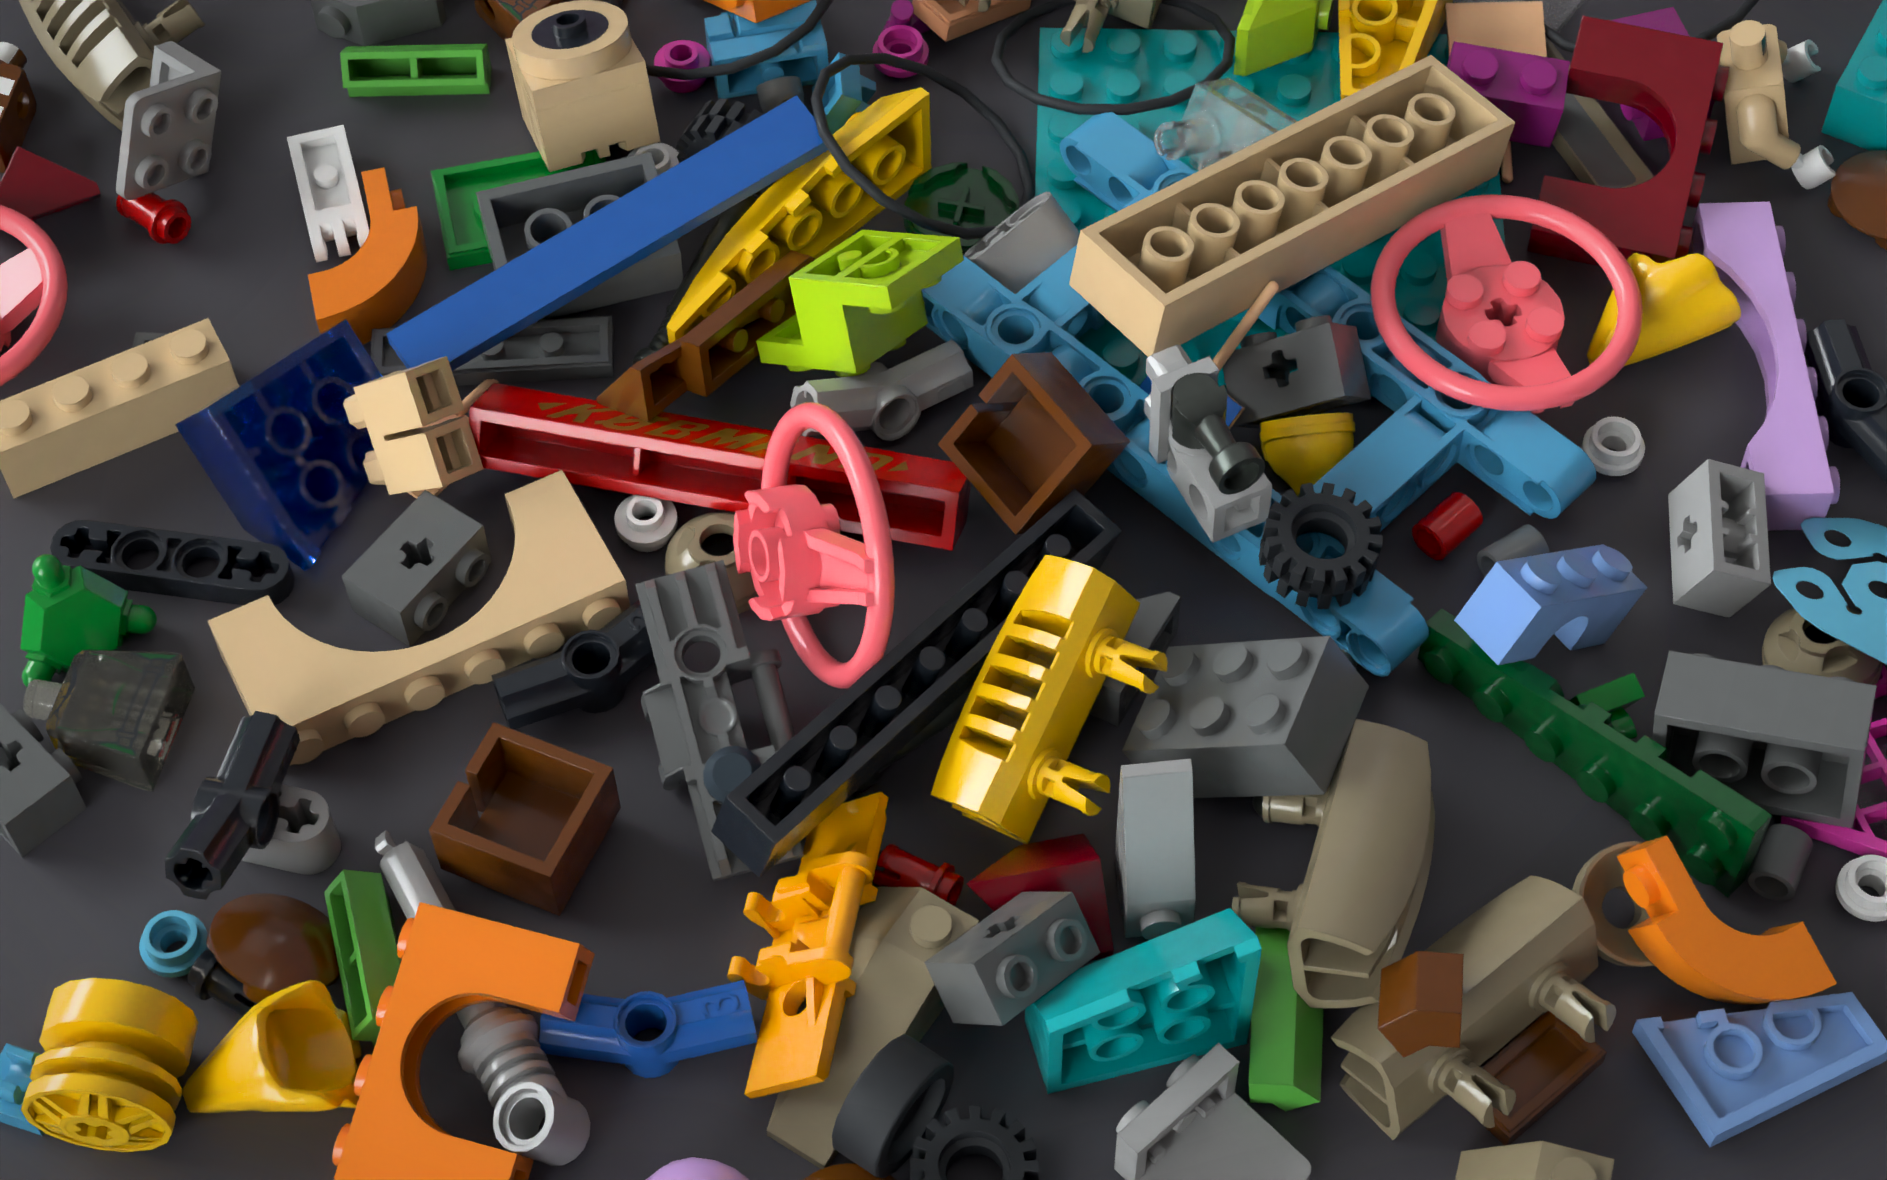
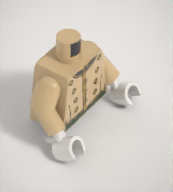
(1757, 100)

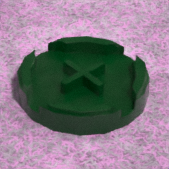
(961, 198)

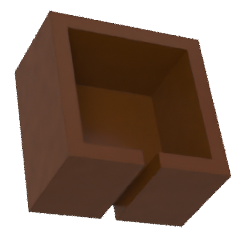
(1040, 448)
(538, 820)

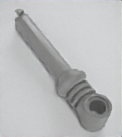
(498, 1040)

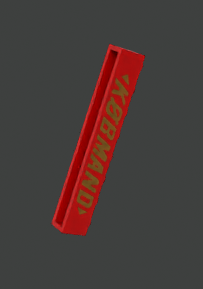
(704, 461)

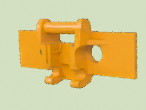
(809, 954)

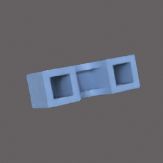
(1563, 593)

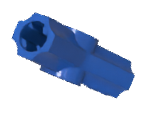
(691, 1024)

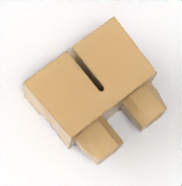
(393, 412)

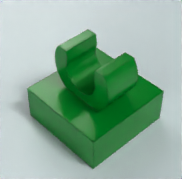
(1615, 698)

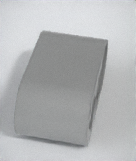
(1025, 243)
(303, 837)

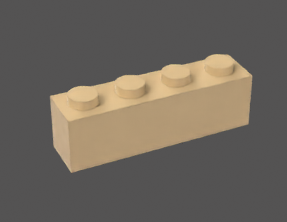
(110, 407)

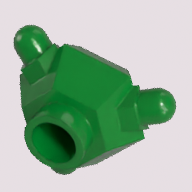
(72, 614)

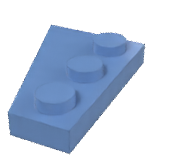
(1762, 1061)

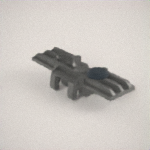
(697, 712)

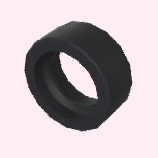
(892, 1105)

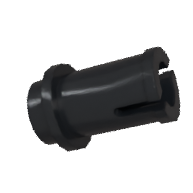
(215, 982)

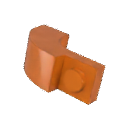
(386, 272)
(1705, 952)

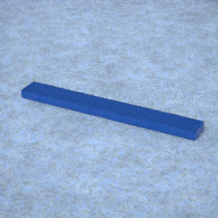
(611, 239)

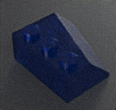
(286, 444)

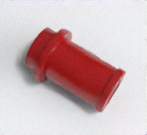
(164, 219)
(908, 870)

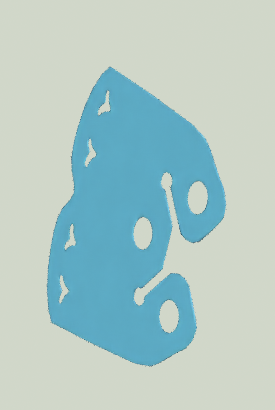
(1863, 631)

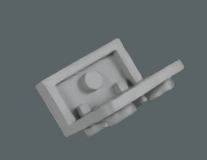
(168, 124)
(1203, 1131)

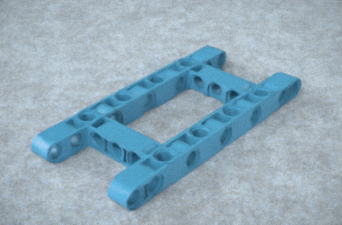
(1388, 469)

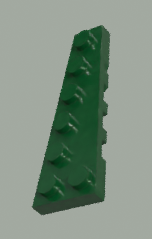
(1703, 818)

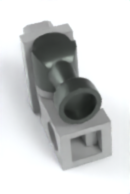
(1189, 429)

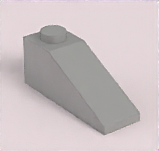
(1155, 847)

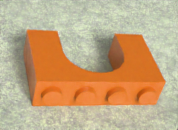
(445, 967)

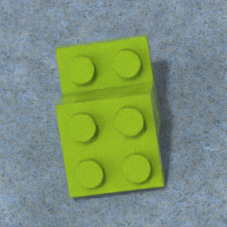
(859, 301)

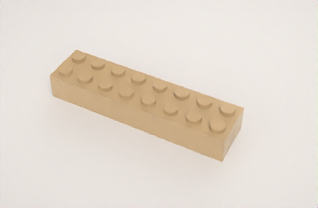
(1288, 205)

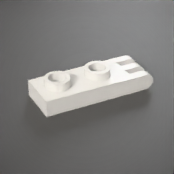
(328, 190)

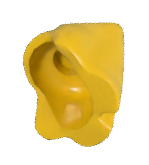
(1679, 304)
(281, 1058)

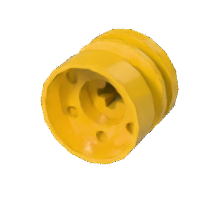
(110, 1065)

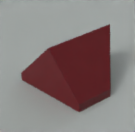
(42, 187)
(1052, 866)

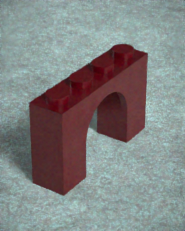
(1673, 84)

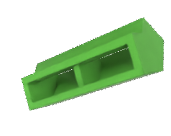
(416, 61)
(363, 945)
(1284, 1032)

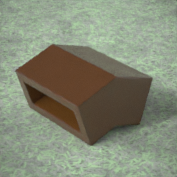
(1422, 1001)

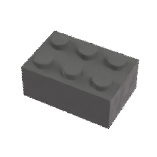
(537, 209)
(1251, 715)
(1768, 733)

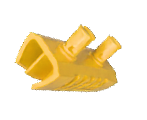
(1037, 696)

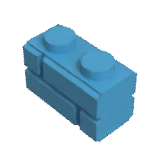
(735, 38)

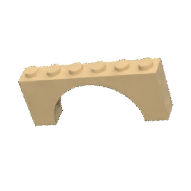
(553, 589)

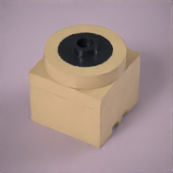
(581, 82)

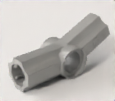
(893, 397)

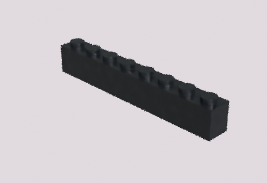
(898, 694)

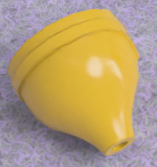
(1306, 446)

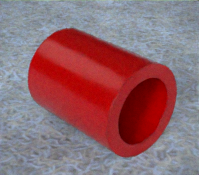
(1447, 525)

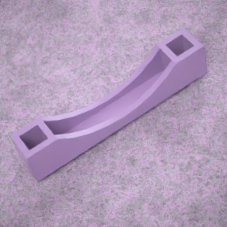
(1793, 439)

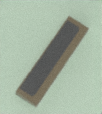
(1594, 144)

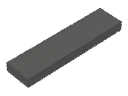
(538, 353)

